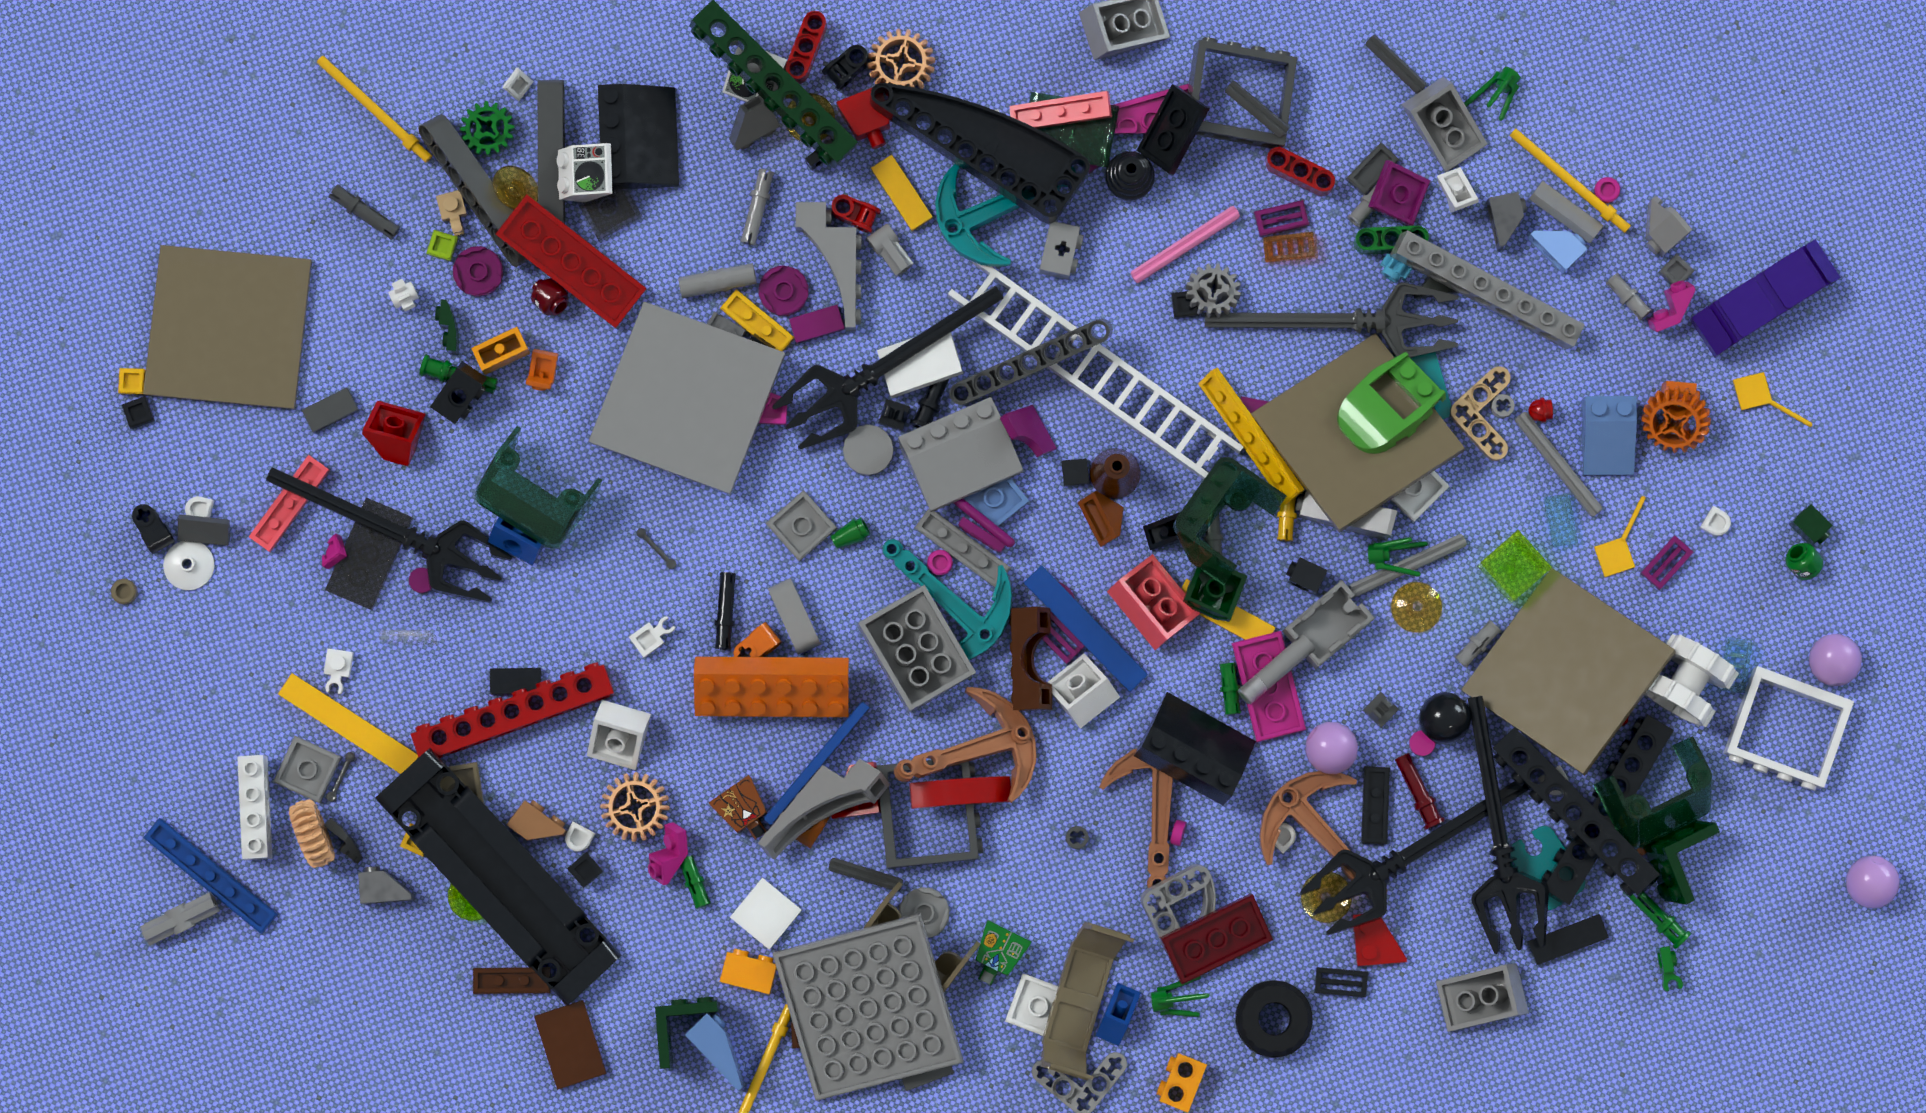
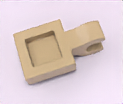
(452, 208)

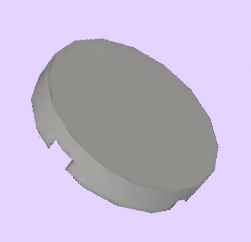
(868, 450)
(930, 905)

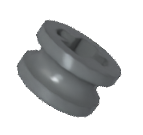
(1077, 829)

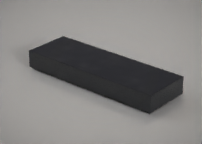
(1375, 805)
(1569, 939)

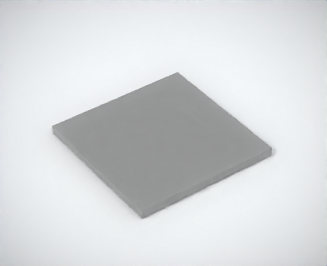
(687, 397)
(868, 1007)

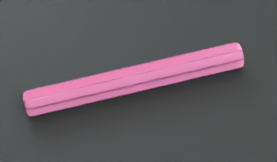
(1185, 244)

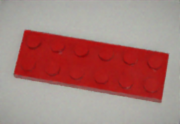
(570, 261)

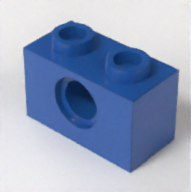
(515, 541)

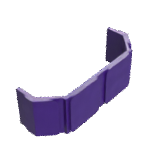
(1764, 297)

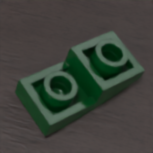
(447, 320)

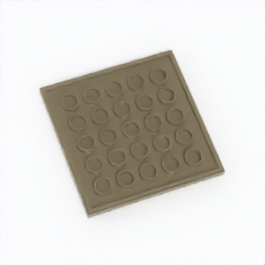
(227, 327)
(1326, 462)
(1568, 671)

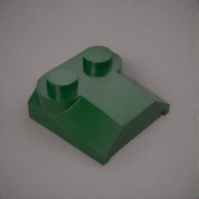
(1213, 598)

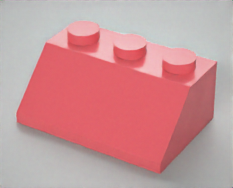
(1152, 602)

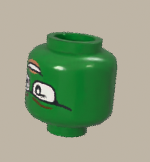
(1804, 561)

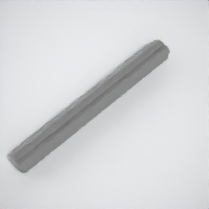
(1558, 464)
(1412, 563)

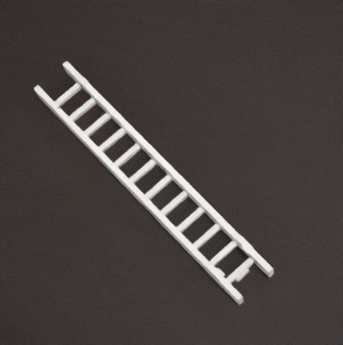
(1055, 318)

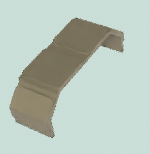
(1079, 999)

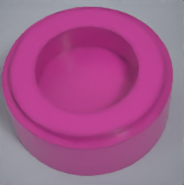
(1607, 189)
(939, 562)
(1421, 744)
(1178, 832)

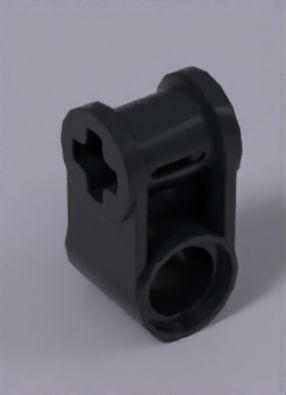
(846, 68)
(153, 532)

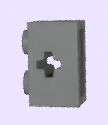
(1051, 262)

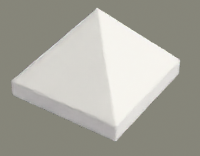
(517, 84)

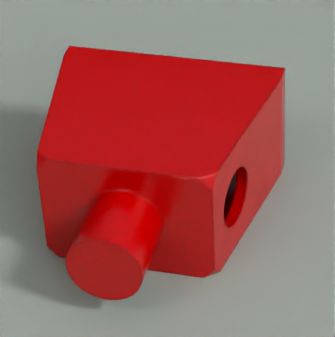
(863, 119)

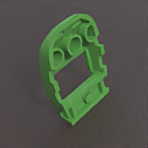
(1372, 422)

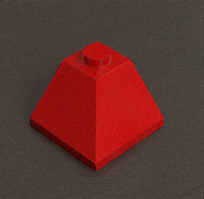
(394, 431)

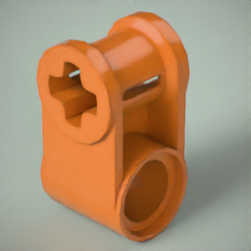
(759, 642)

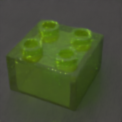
(1514, 566)

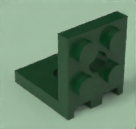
(1663, 858)
(677, 1008)

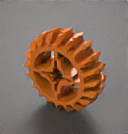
(1683, 435)

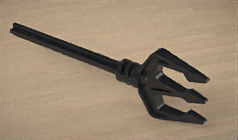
(844, 390)
(437, 551)
(1372, 877)
(1507, 880)

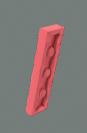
(1063, 110)
(287, 506)

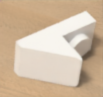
(1457, 189)

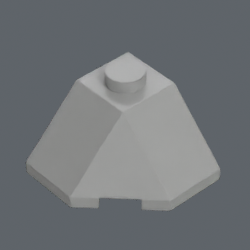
(1664, 227)

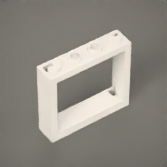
(1799, 688)

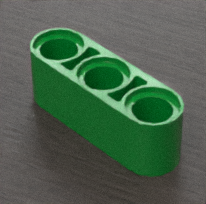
(1378, 234)

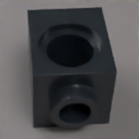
(1306, 575)

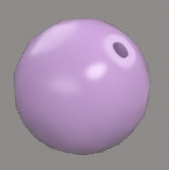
(1835, 660)
(1331, 748)
(1872, 882)

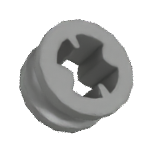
(1503, 414)

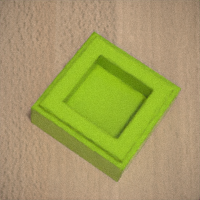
(442, 245)

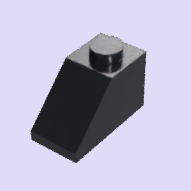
(1161, 532)

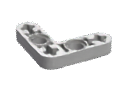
(1077, 1091)

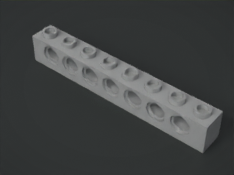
(1487, 290)

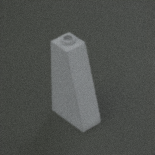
(1375, 524)

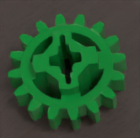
(494, 121)

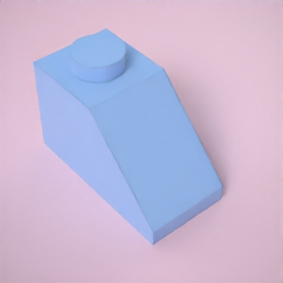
(1559, 247)

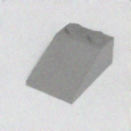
(1122, 26)
(1444, 123)
(1482, 997)

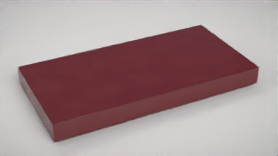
(1216, 938)

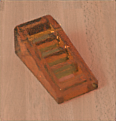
(1301, 255)

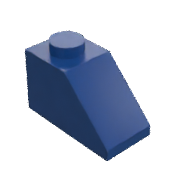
(1118, 1014)

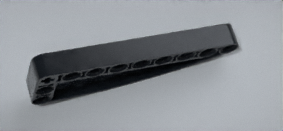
(1011, 146)

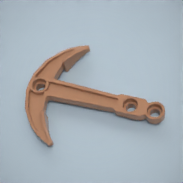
(1003, 740)
(1160, 810)
(1302, 813)

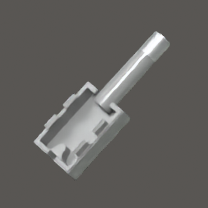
(1314, 636)

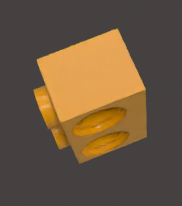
(1187, 1084)

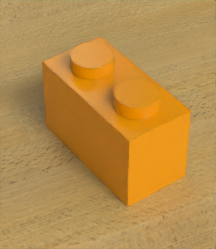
(500, 350)
(749, 972)

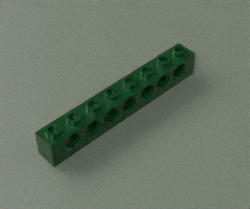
(788, 88)

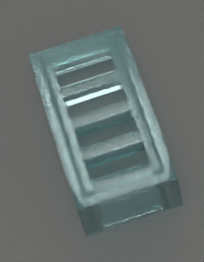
(1746, 655)

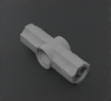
(180, 918)

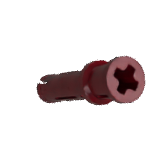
(1423, 801)

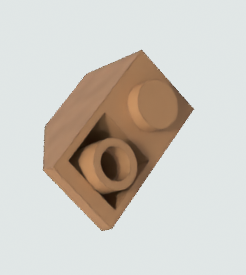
(534, 824)

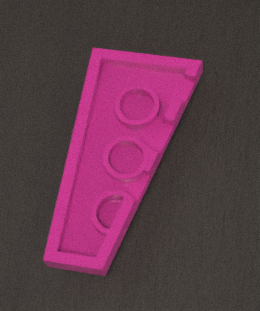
(1138, 113)

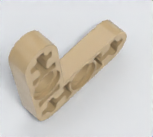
(1473, 408)

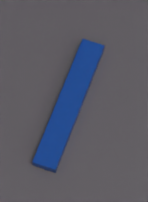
(1085, 628)
(819, 760)
(210, 876)

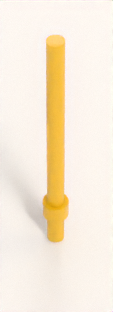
(409, 141)
(1607, 212)
(779, 1029)

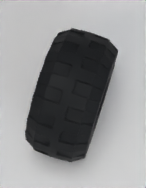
(1248, 1018)

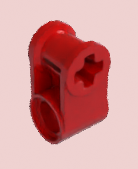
(856, 214)

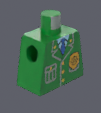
(999, 951)

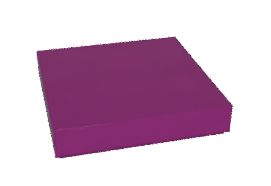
(1399, 193)

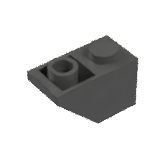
(752, 123)

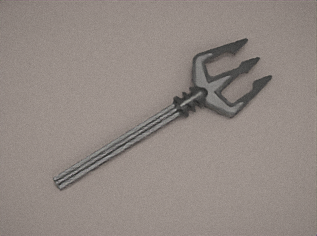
(1388, 320)

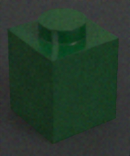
(1811, 525)

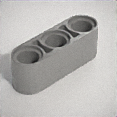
(794, 616)

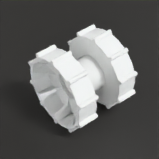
(1696, 668)

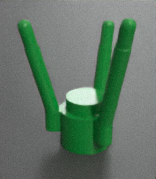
(1505, 82)
(1380, 552)
(1163, 1001)

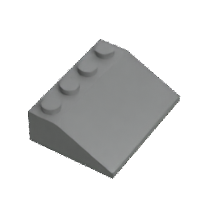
(960, 454)
(916, 649)

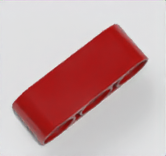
(810, 36)
(1307, 182)

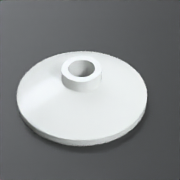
(200, 570)

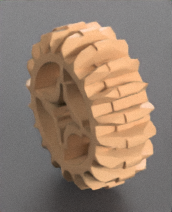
(890, 59)
(641, 828)
(311, 833)

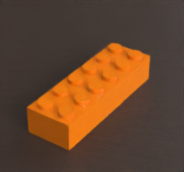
(771, 686)

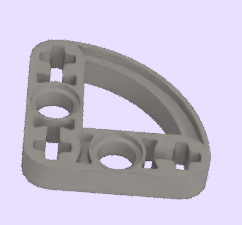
(1166, 899)

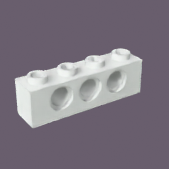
(254, 807)

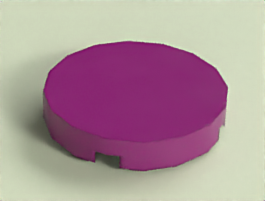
(478, 271)
(783, 290)

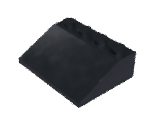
(642, 134)
(1195, 749)

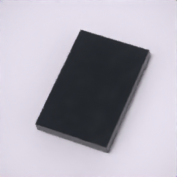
(1173, 129)

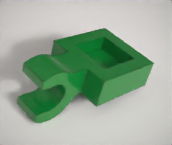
(1666, 962)

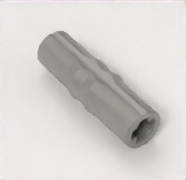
(717, 280)

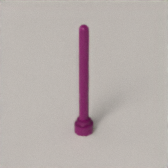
(985, 522)

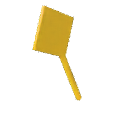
(1754, 392)
(1615, 555)

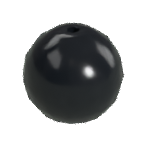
(1445, 718)

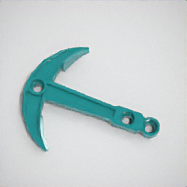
(972, 219)
(968, 618)

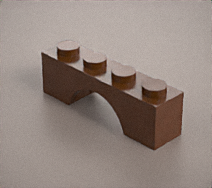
(1028, 628)

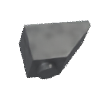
(1505, 215)
(381, 887)

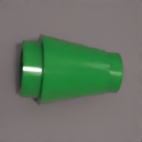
(851, 533)

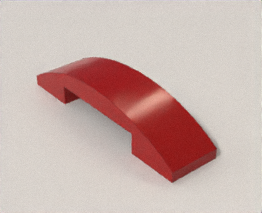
(960, 791)

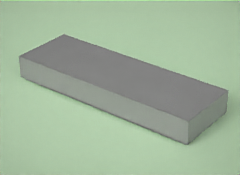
(1566, 212)

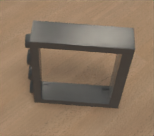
(1257, 53)
(973, 822)

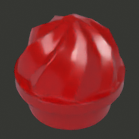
(1541, 410)

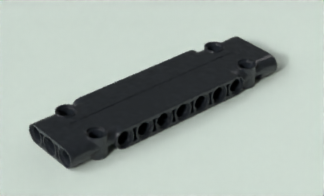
(498, 876)

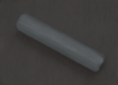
(1396, 64)
(1257, 109)
(864, 874)

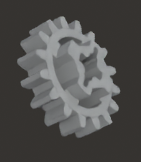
(1224, 293)

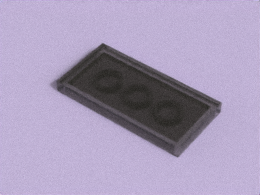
(368, 559)

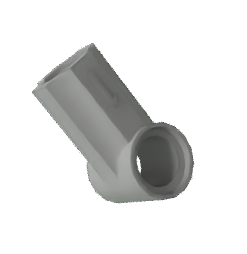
(886, 244)

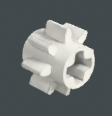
(403, 295)

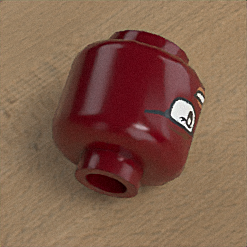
(549, 297)

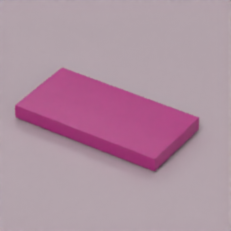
(1278, 709)

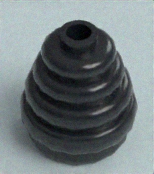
(1129, 185)

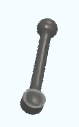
(670, 563)
(332, 796)

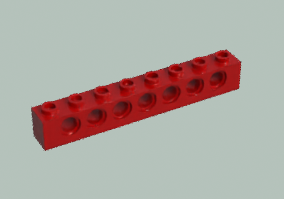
(600, 689)

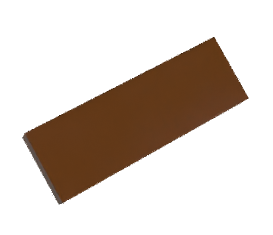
(509, 980)

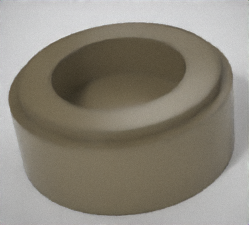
(124, 591)

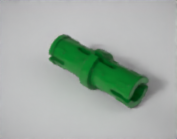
(1230, 688)
(694, 882)

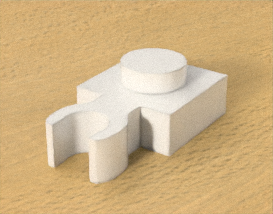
(648, 638)
(338, 665)

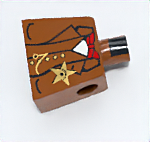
(742, 807)

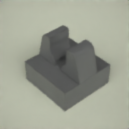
(1380, 709)

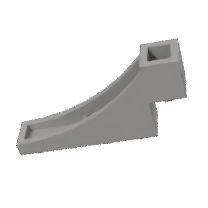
(839, 250)
(821, 798)

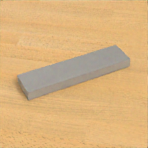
(960, 546)

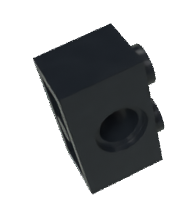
(464, 379)

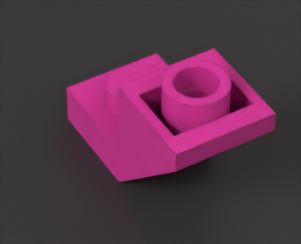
(1678, 300)
(666, 861)

